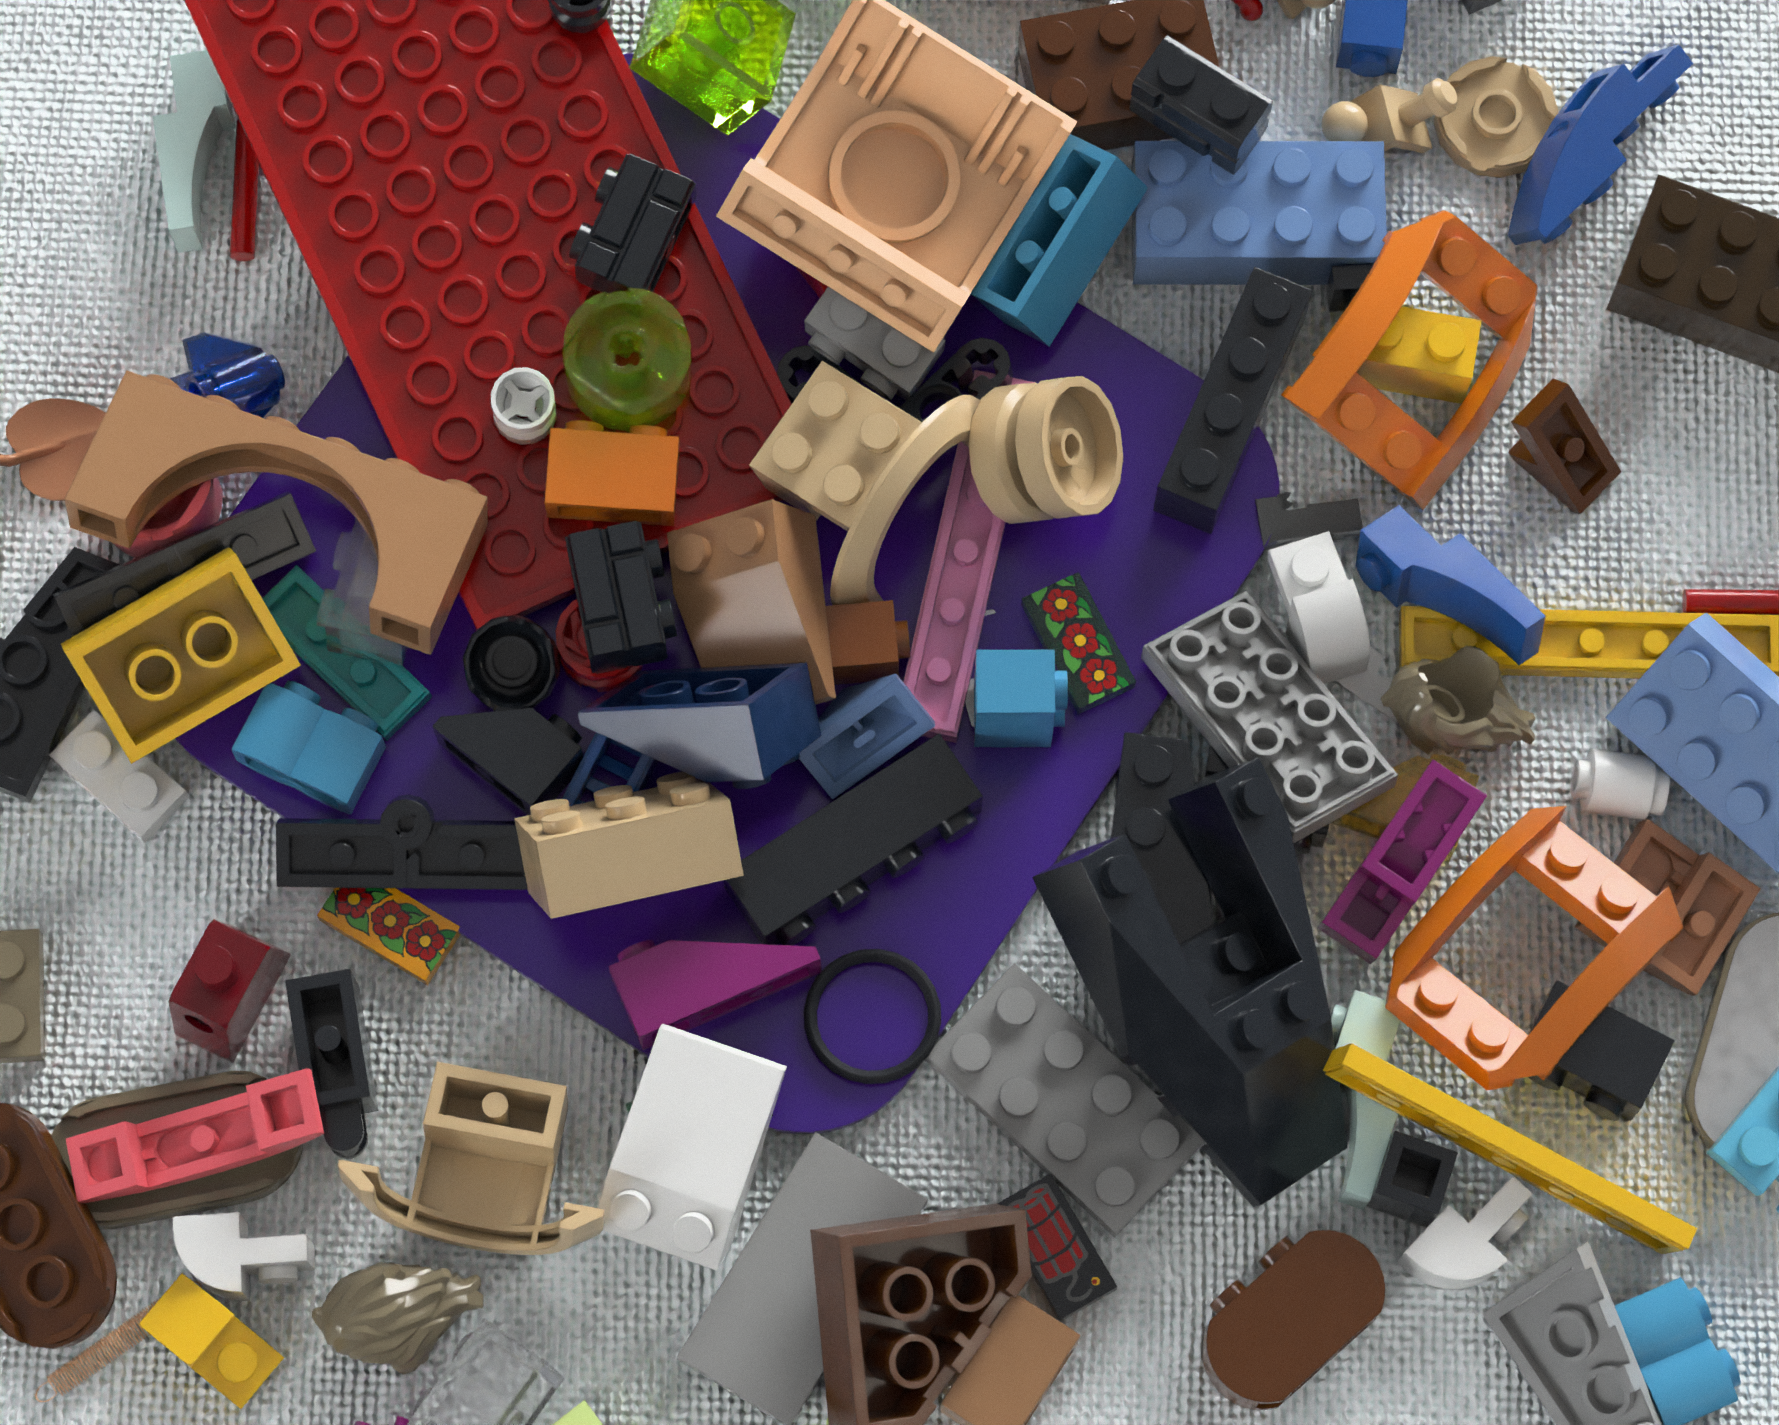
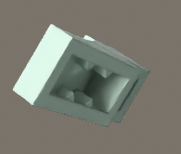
(188, 141)
(1372, 1028)

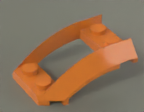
(1362, 416)
(1581, 883)

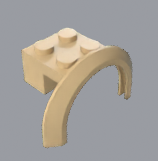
(855, 463)
(484, 1168)

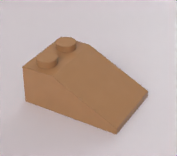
(754, 591)

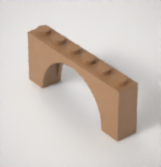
(169, 440)

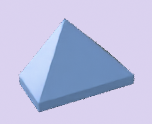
(864, 731)

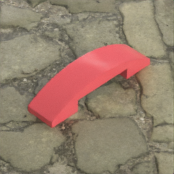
(196, 1141)

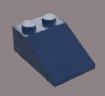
(713, 719)

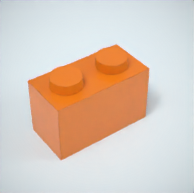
(612, 474)

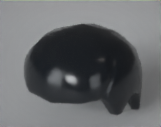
(511, 663)

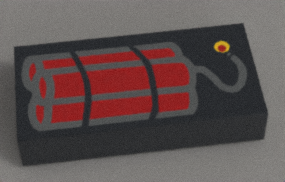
(1060, 1250)

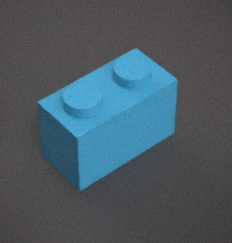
(1018, 698)

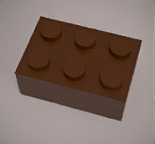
(1092, 56)

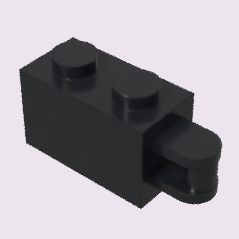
(334, 1045)

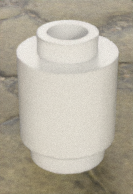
(1620, 784)

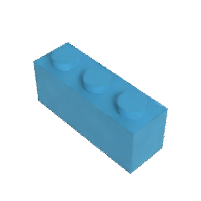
(1059, 240)

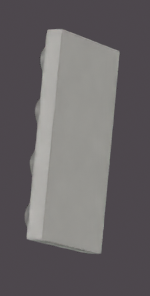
(1263, 701)
(764, 1319)

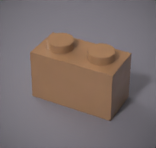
(1010, 1368)

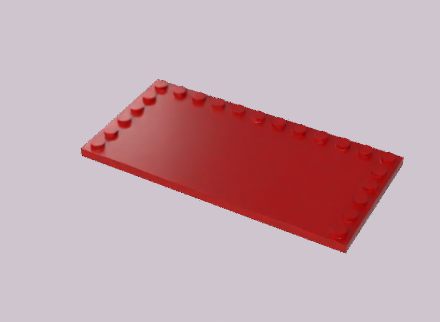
(436, 201)

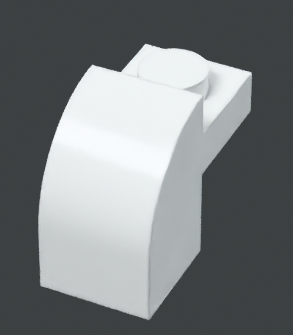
(1322, 607)

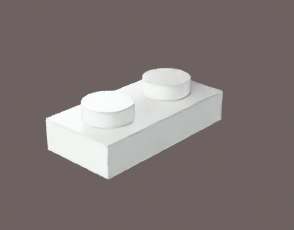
(134, 793)

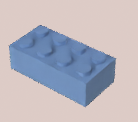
(1284, 211)
(1713, 727)

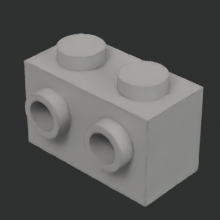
(885, 355)

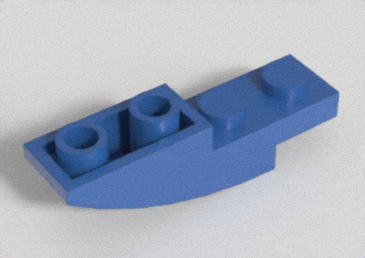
(1581, 142)

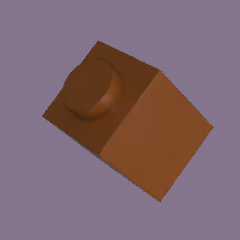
(866, 641)

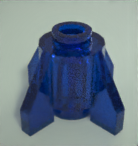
(232, 371)

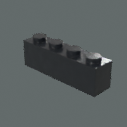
(1232, 400)
(855, 842)

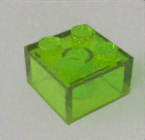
(715, 55)

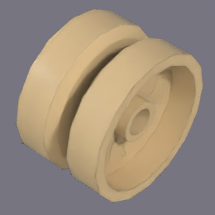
(1046, 450)

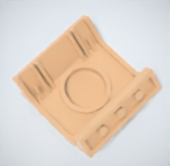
(897, 170)

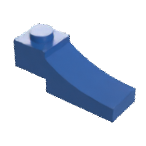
(1447, 578)

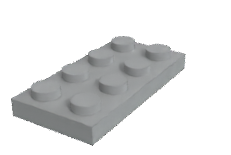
(1064, 1100)

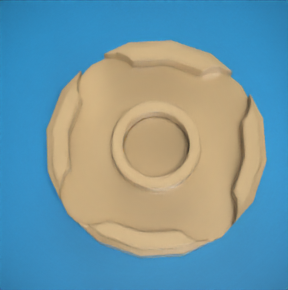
(1496, 117)

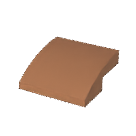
(1706, 895)

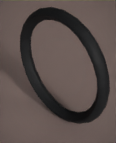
(872, 1076)

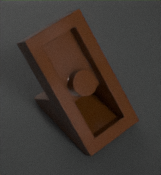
(1563, 447)

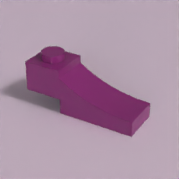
(1402, 862)

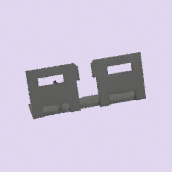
(1288, 526)

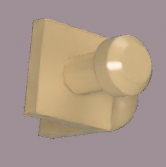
(1390, 116)

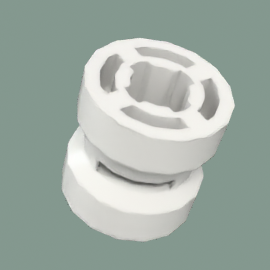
(519, 394)

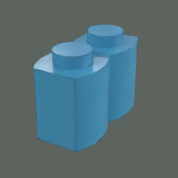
(310, 746)
(1676, 1354)

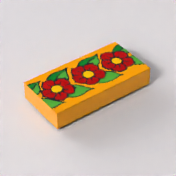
(392, 928)

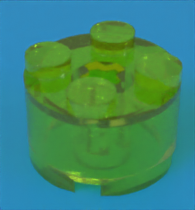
(623, 325)

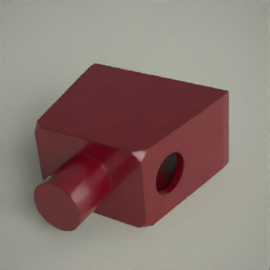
(224, 988)

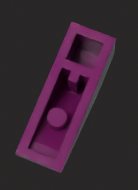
(701, 981)

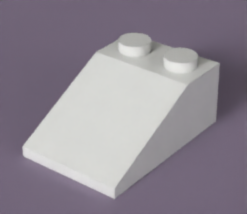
(690, 1147)

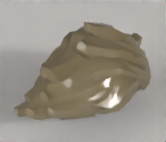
(1457, 704)
(395, 1312)

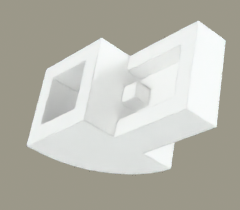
(1459, 1252)
(224, 1257)

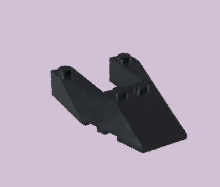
(1236, 1013)

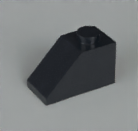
(515, 752)

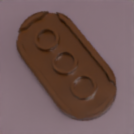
(53, 1257)

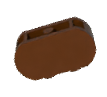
(1291, 1317)

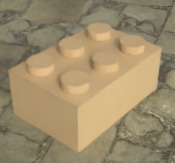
(627, 844)

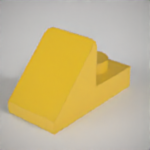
(211, 1340)

